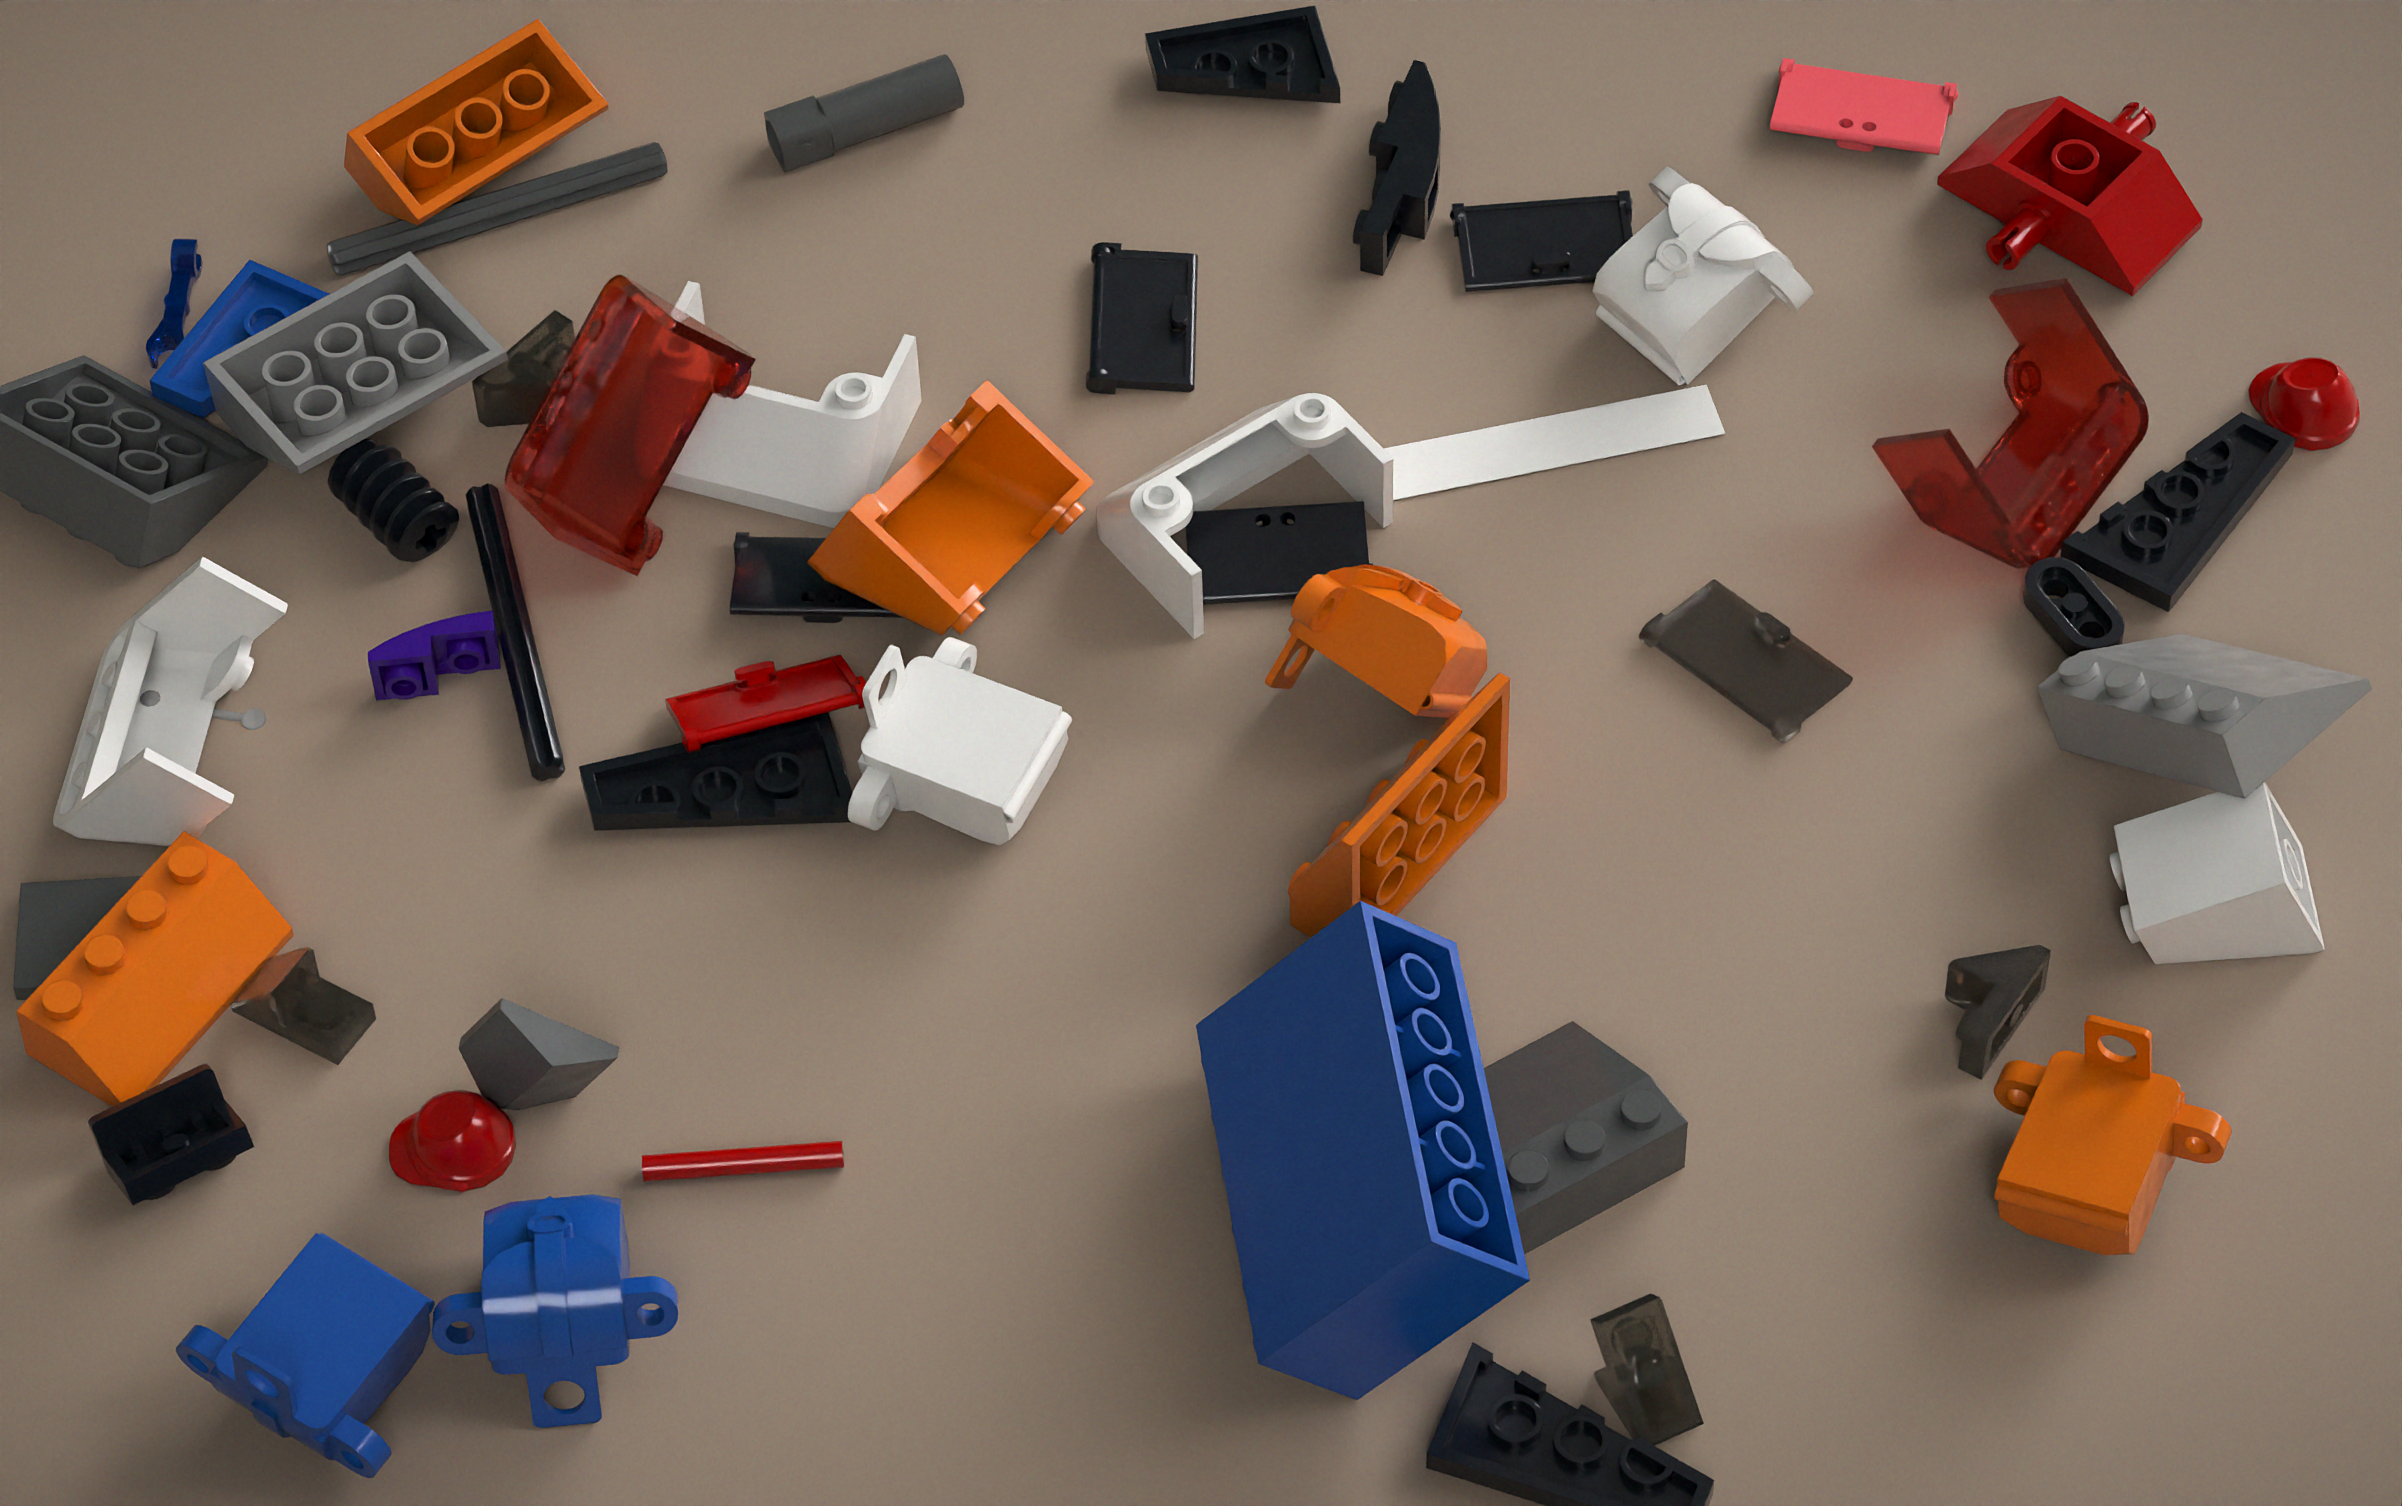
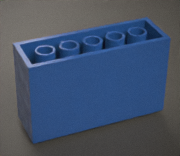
(1360, 1153)

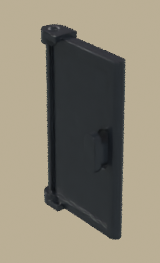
(1510, 240)
(1134, 317)
(1277, 557)
(777, 581)

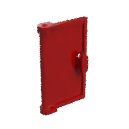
(764, 699)

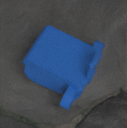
(556, 1300)
(320, 1352)

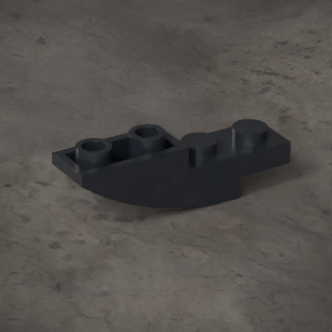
(1406, 171)

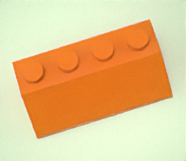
(471, 125)
(153, 973)

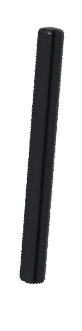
(515, 633)

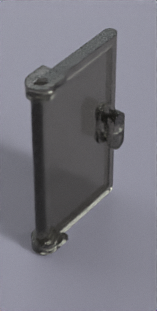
(1719, 643)

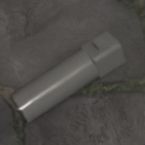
(821, 125)

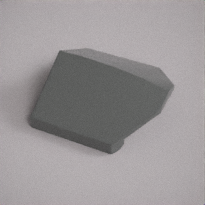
(530, 1058)

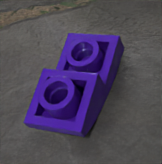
(413, 660)

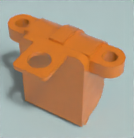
(1387, 634)
(2097, 1141)

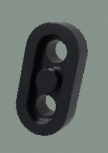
(2079, 612)

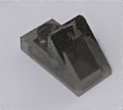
(516, 387)
(1997, 996)
(304, 1007)
(1645, 1371)

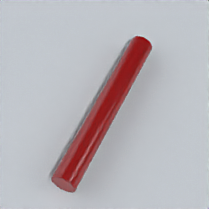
(742, 1161)

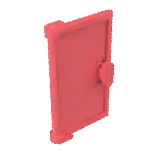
(1862, 108)

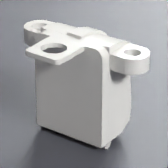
(1692, 280)
(954, 745)

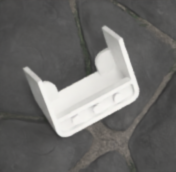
(800, 452)
(1145, 513)
(138, 762)

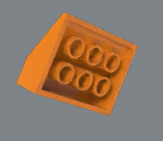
(1412, 819)

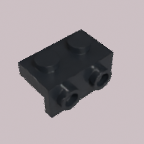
(169, 1135)

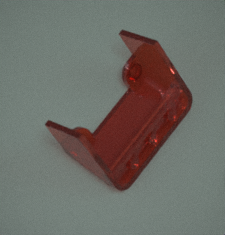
(2056, 457)

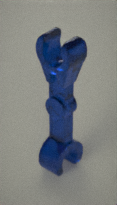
(184, 268)

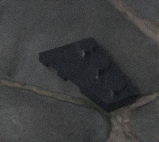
(1247, 57)

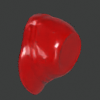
(2307, 401)
(453, 1143)

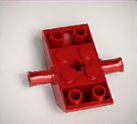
(2077, 189)

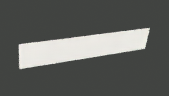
(1553, 441)

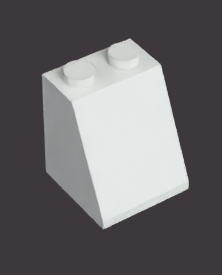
(2216, 881)

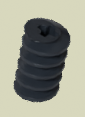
(392, 500)

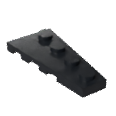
(2182, 516)
(744, 780)
(1534, 1446)

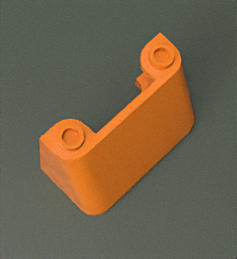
(955, 516)

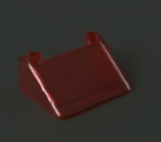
(620, 422)

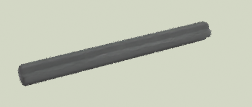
(498, 208)

